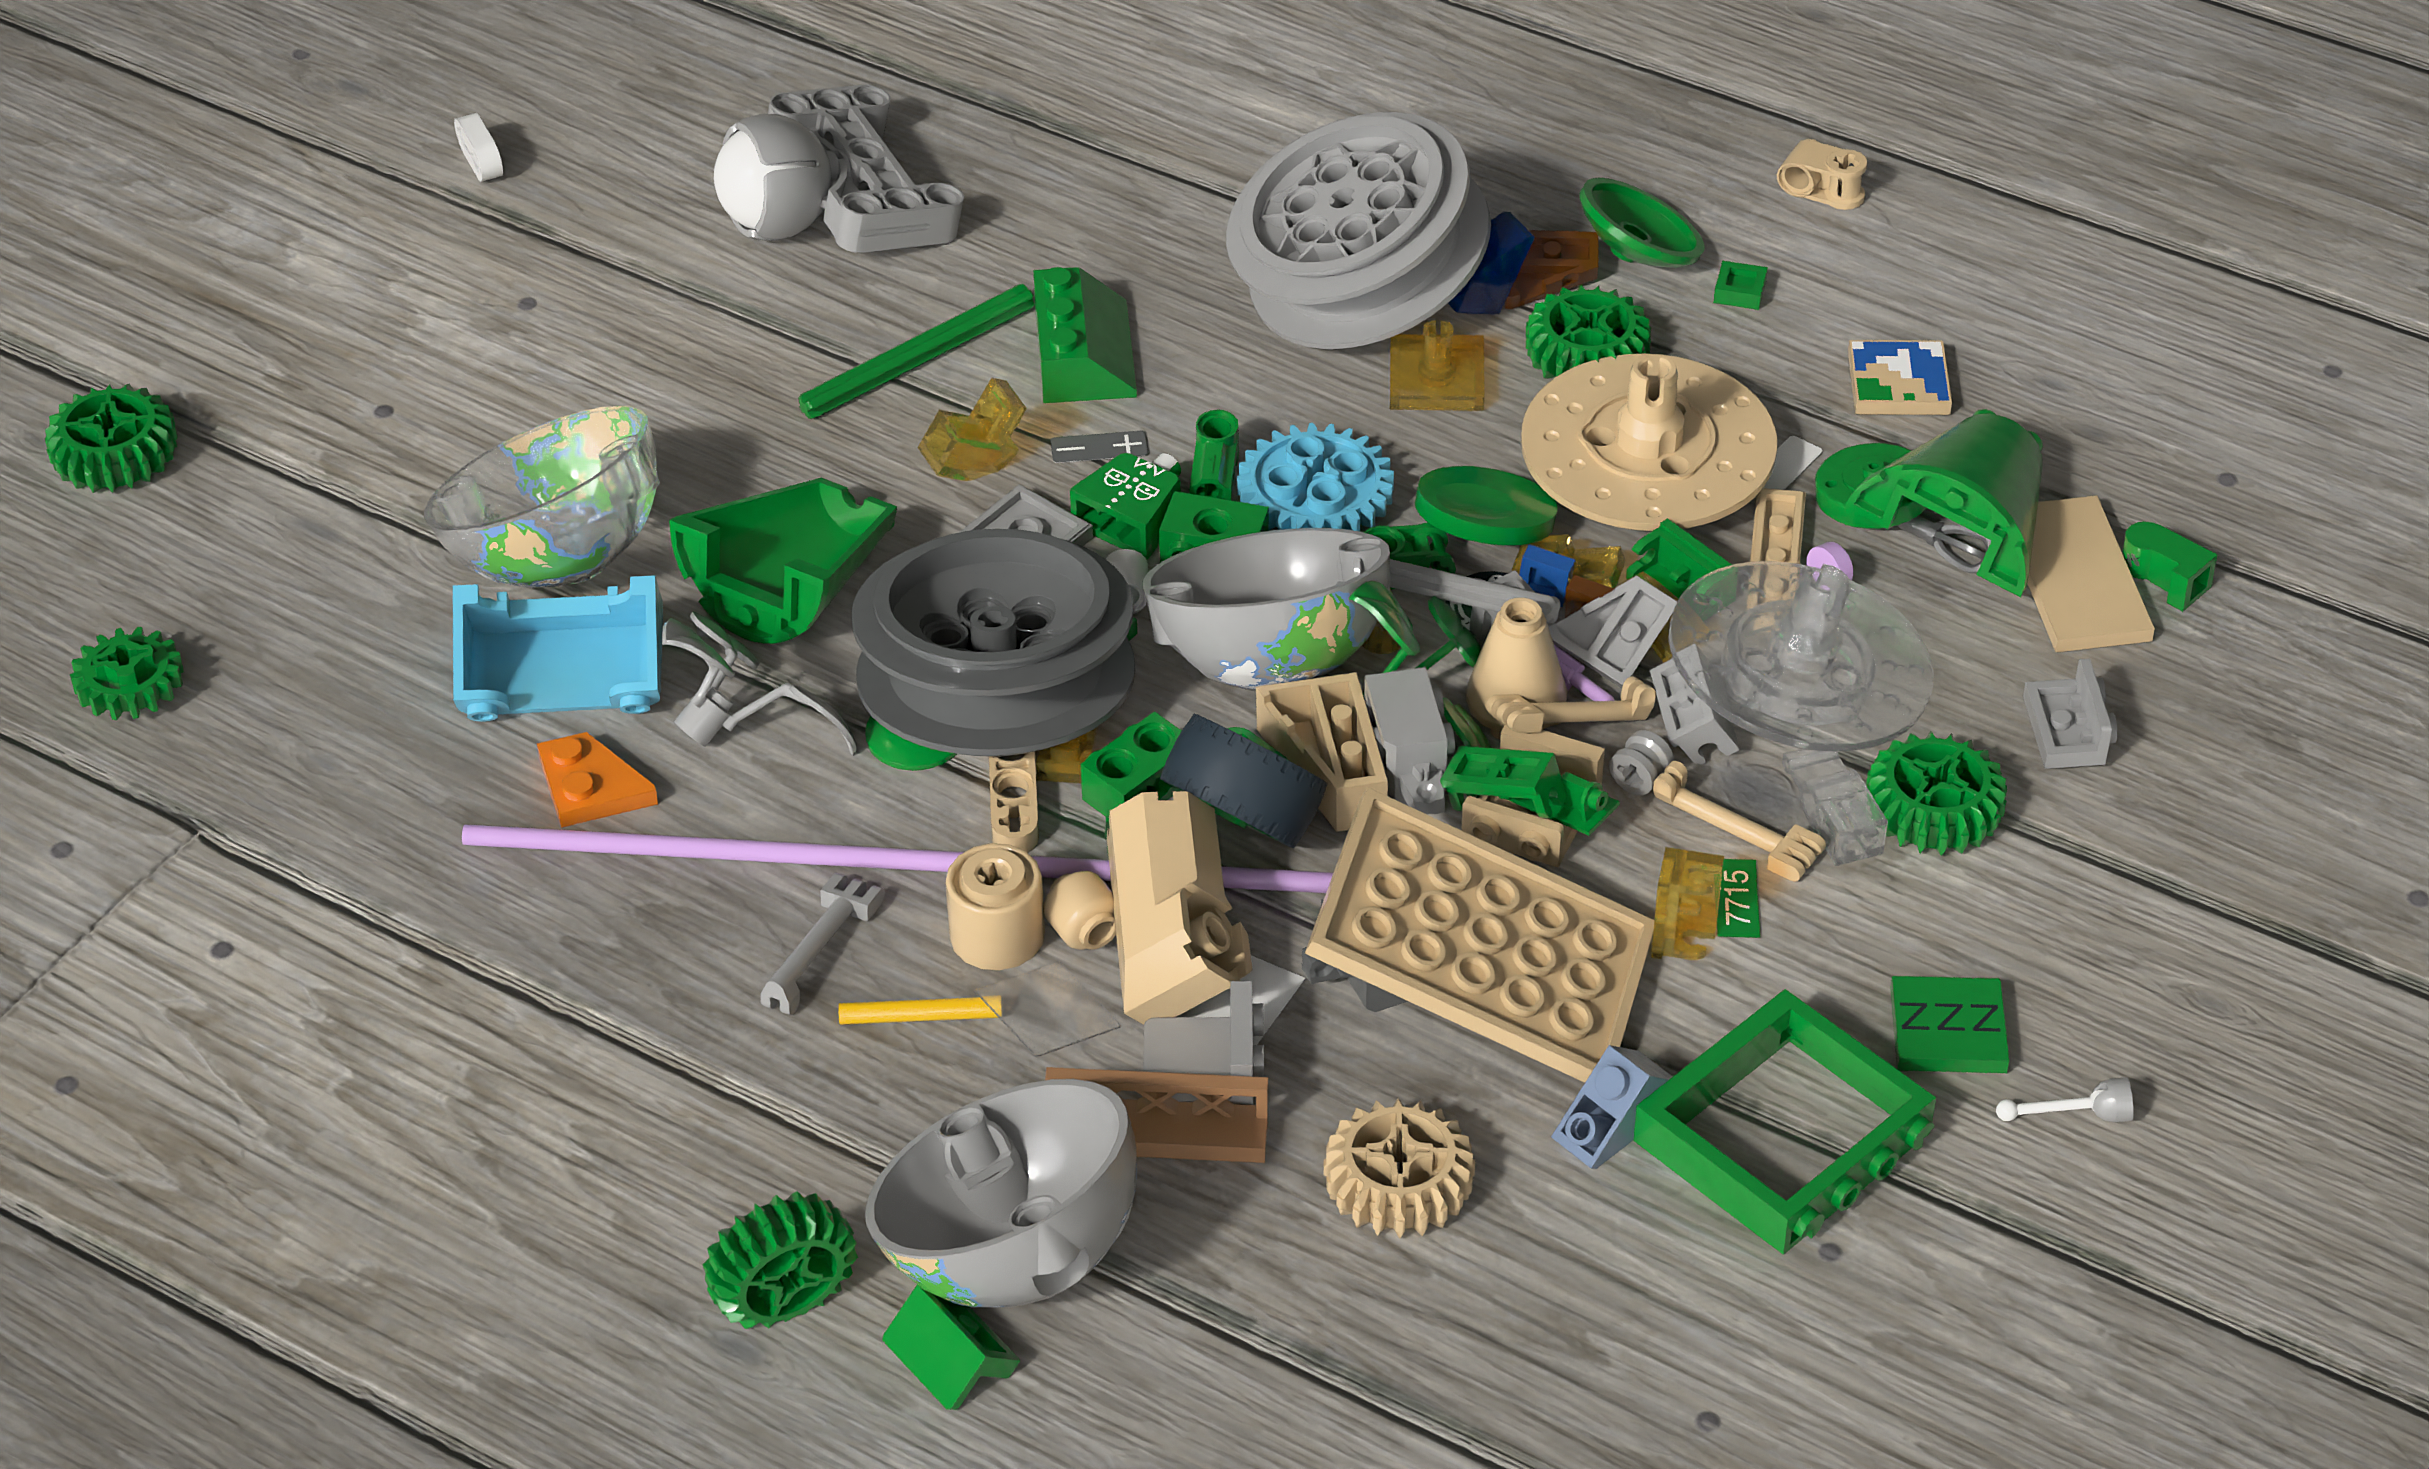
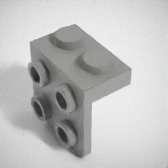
(1209, 1043)

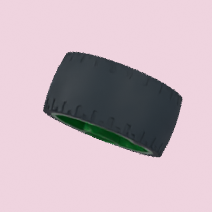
(1244, 781)

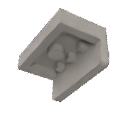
(2071, 719)

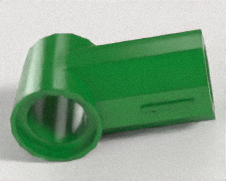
(1215, 454)

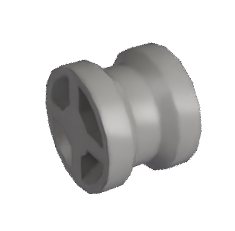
(1640, 762)

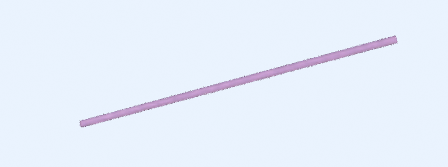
(834, 855)

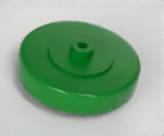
(1845, 470)

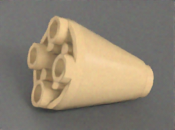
(1516, 660)

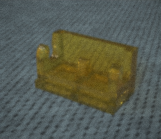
(1686, 902)

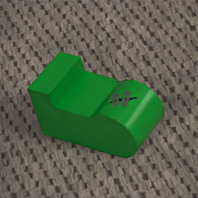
(2169, 562)

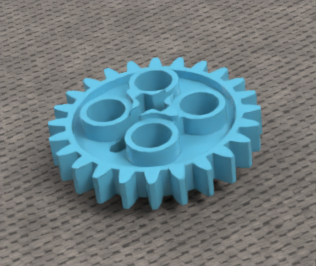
(1317, 479)

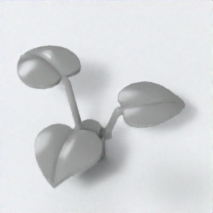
(709, 707)

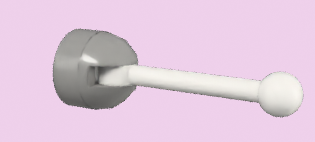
(2108, 1100)

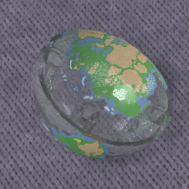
(551, 499)

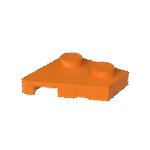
(591, 780)

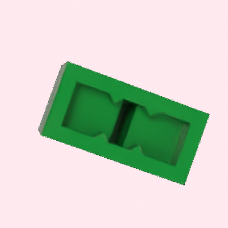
(1130, 765)

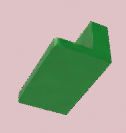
(947, 1346)

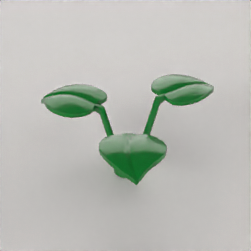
(1391, 615)

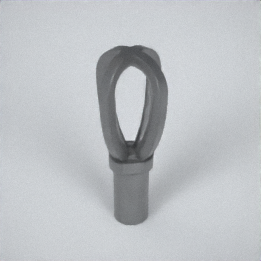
(1934, 535)

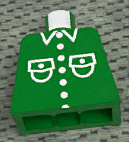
(1127, 500)

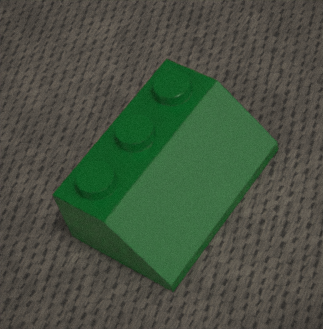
(1082, 338)

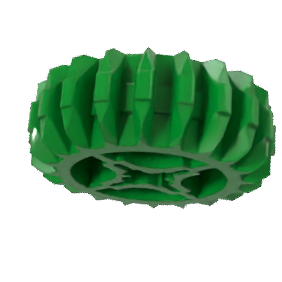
(1584, 328)
(111, 438)
(1938, 792)
(780, 1260)

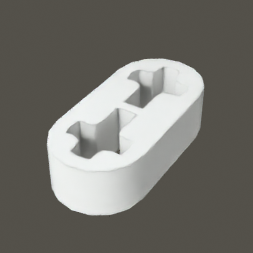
(478, 147)

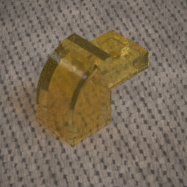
(975, 443)

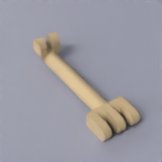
(1528, 717)
(1788, 853)

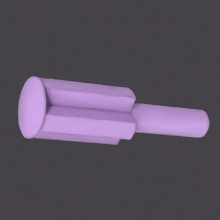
(1573, 675)

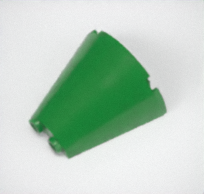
(1977, 475)
(777, 555)

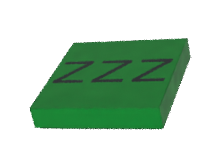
(1949, 1024)

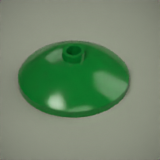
(1639, 225)

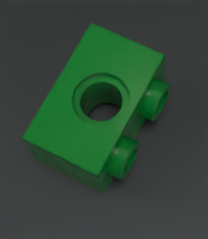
(1200, 520)

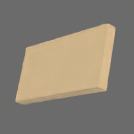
(2084, 579)

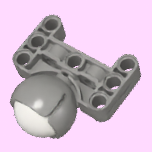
(829, 154)

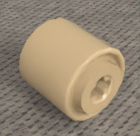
(995, 906)

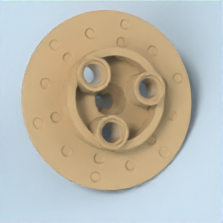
(1648, 441)

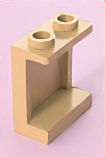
(1518, 828)

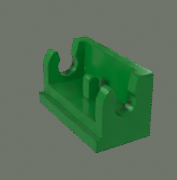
(1674, 558)
(1506, 775)

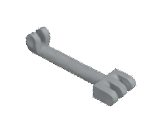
(841, 904)

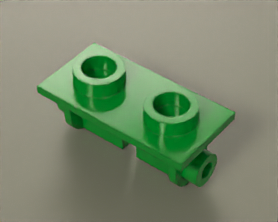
(1584, 807)

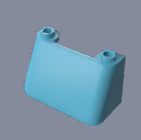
(557, 651)

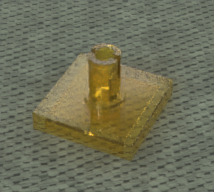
(1437, 370)

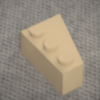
(1327, 732)

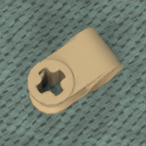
(1822, 172)

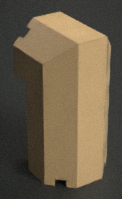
(1171, 906)

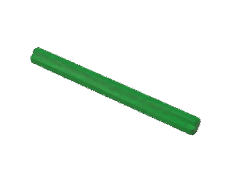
(915, 351)

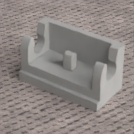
(1689, 718)

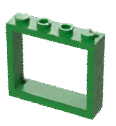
(1784, 1019)

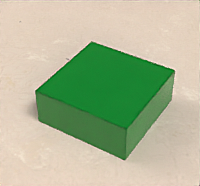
(1740, 285)

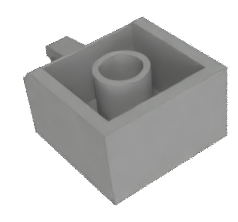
(1410, 736)

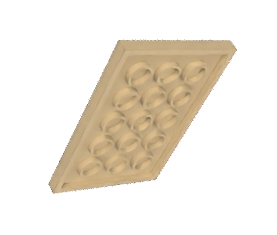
(1481, 936)

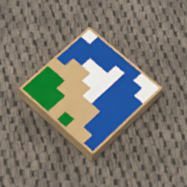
(1899, 377)

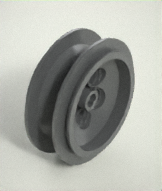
(994, 642)

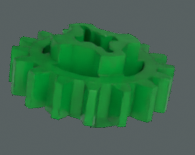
(127, 673)

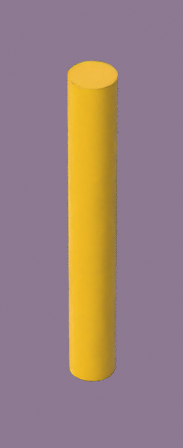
(914, 1010)

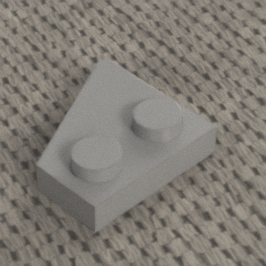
(1615, 629)

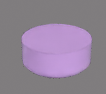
(1830, 554)

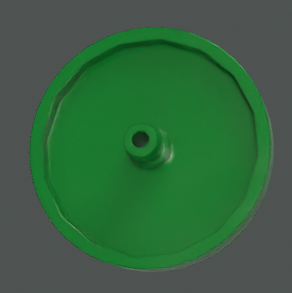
(1485, 505)

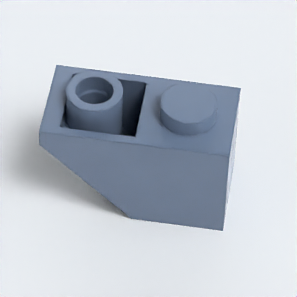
(1605, 1108)

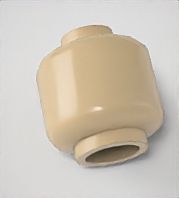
(1081, 910)

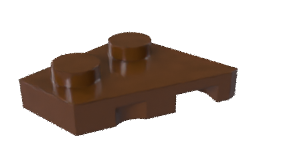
(1554, 262)

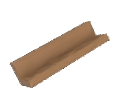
(1188, 1130)

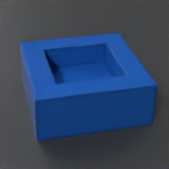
(1547, 572)

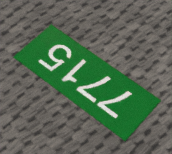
(1739, 900)

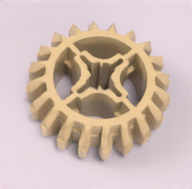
(1433, 1161)

